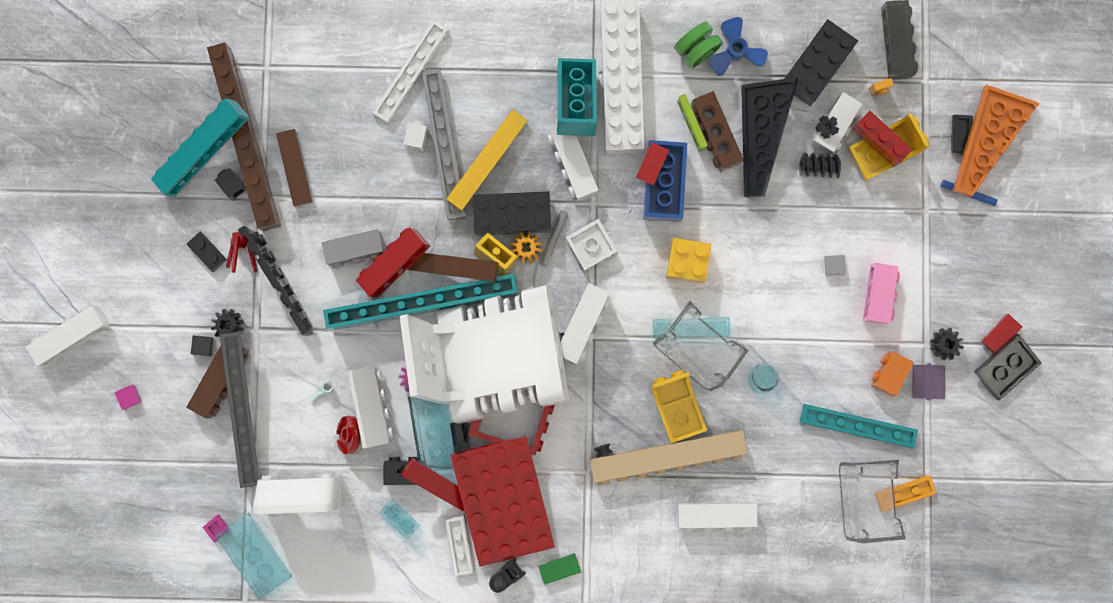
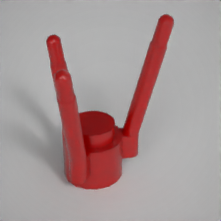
(239, 243)

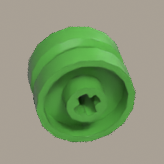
(698, 45)

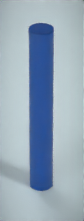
(978, 196)

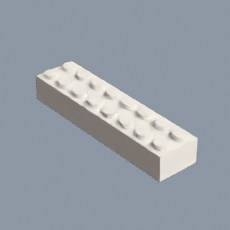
(622, 77)

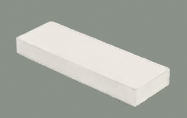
(459, 546)

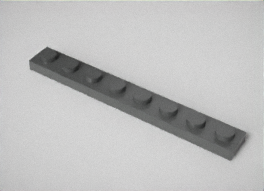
(239, 409)

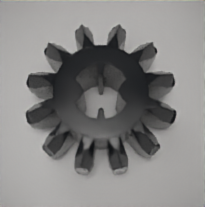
(227, 317)
(941, 338)

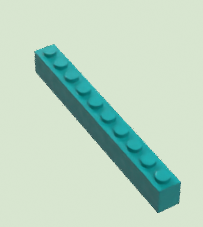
(418, 302)

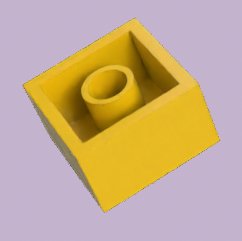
(688, 260)

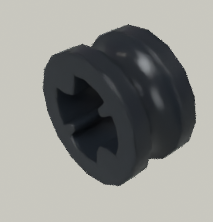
(603, 450)

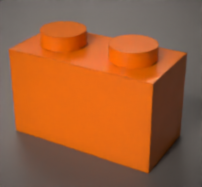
(891, 373)

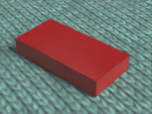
(652, 164)
(1001, 333)

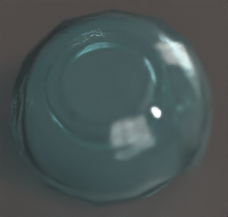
(763, 378)

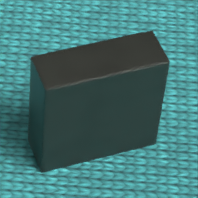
(201, 345)

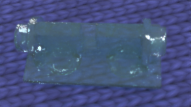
(399, 519)

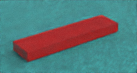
(433, 483)

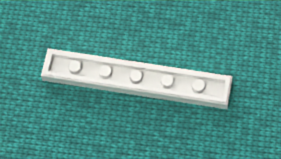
(410, 72)

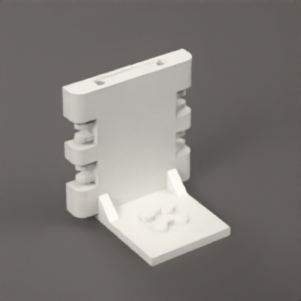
(488, 356)

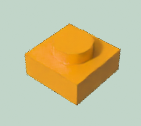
(881, 88)

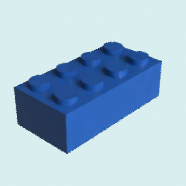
(666, 197)

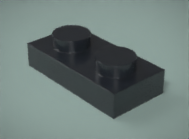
(206, 251)

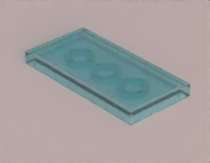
(431, 433)
(253, 555)

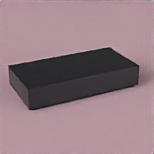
(960, 131)

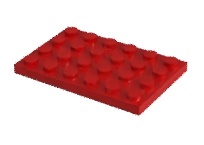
(502, 500)

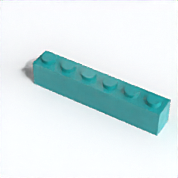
(200, 147)

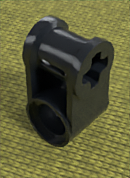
(507, 575)

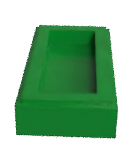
(559, 568)

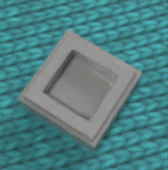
(835, 265)

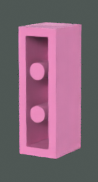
(881, 293)

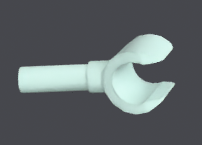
(321, 392)

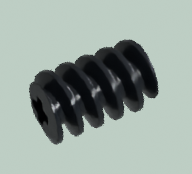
(820, 164)

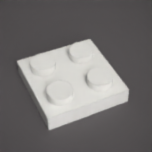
(591, 244)

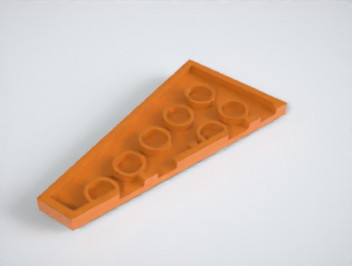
(992, 131)

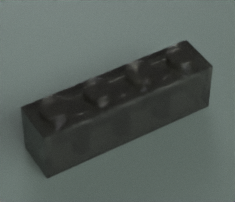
(899, 40)

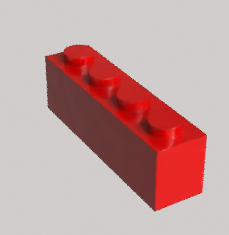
(392, 262)

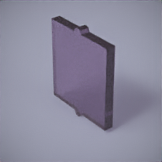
(928, 381)

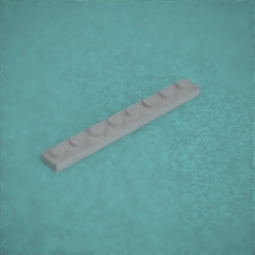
(442, 139)

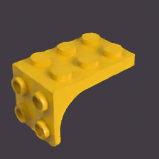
(872, 163)
(678, 406)

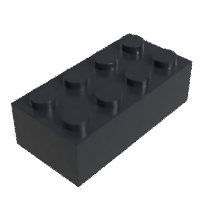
(821, 61)
(512, 213)

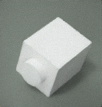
(416, 136)

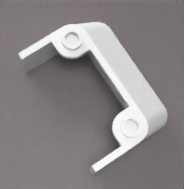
(298, 495)

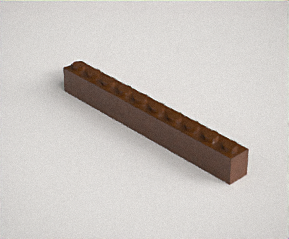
(245, 140)

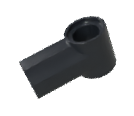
(460, 435)

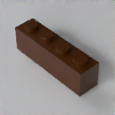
(212, 388)

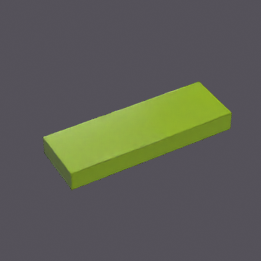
(692, 123)

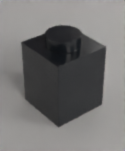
(230, 183)

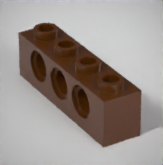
(710, 104)

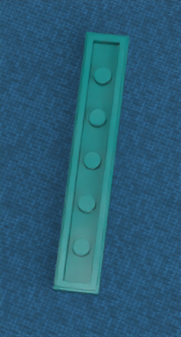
(858, 426)

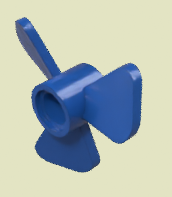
(732, 30)

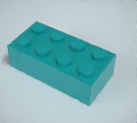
(576, 97)

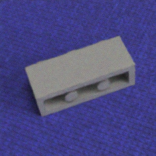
(353, 248)

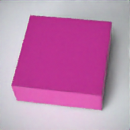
(128, 397)
(215, 526)

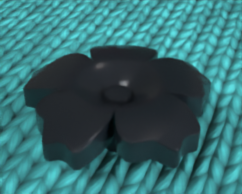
(827, 126)

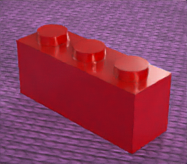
(882, 139)

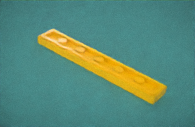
(486, 160)

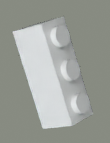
(845, 110)

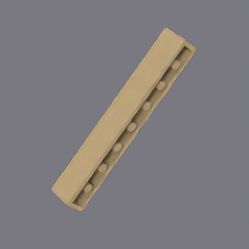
(668, 456)

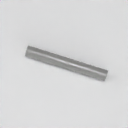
(554, 237)

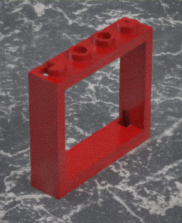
(537, 444)

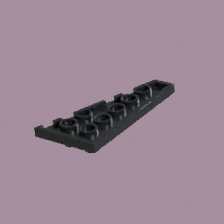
(763, 122)
(275, 276)

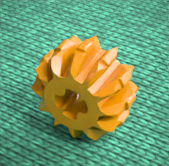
(533, 247)

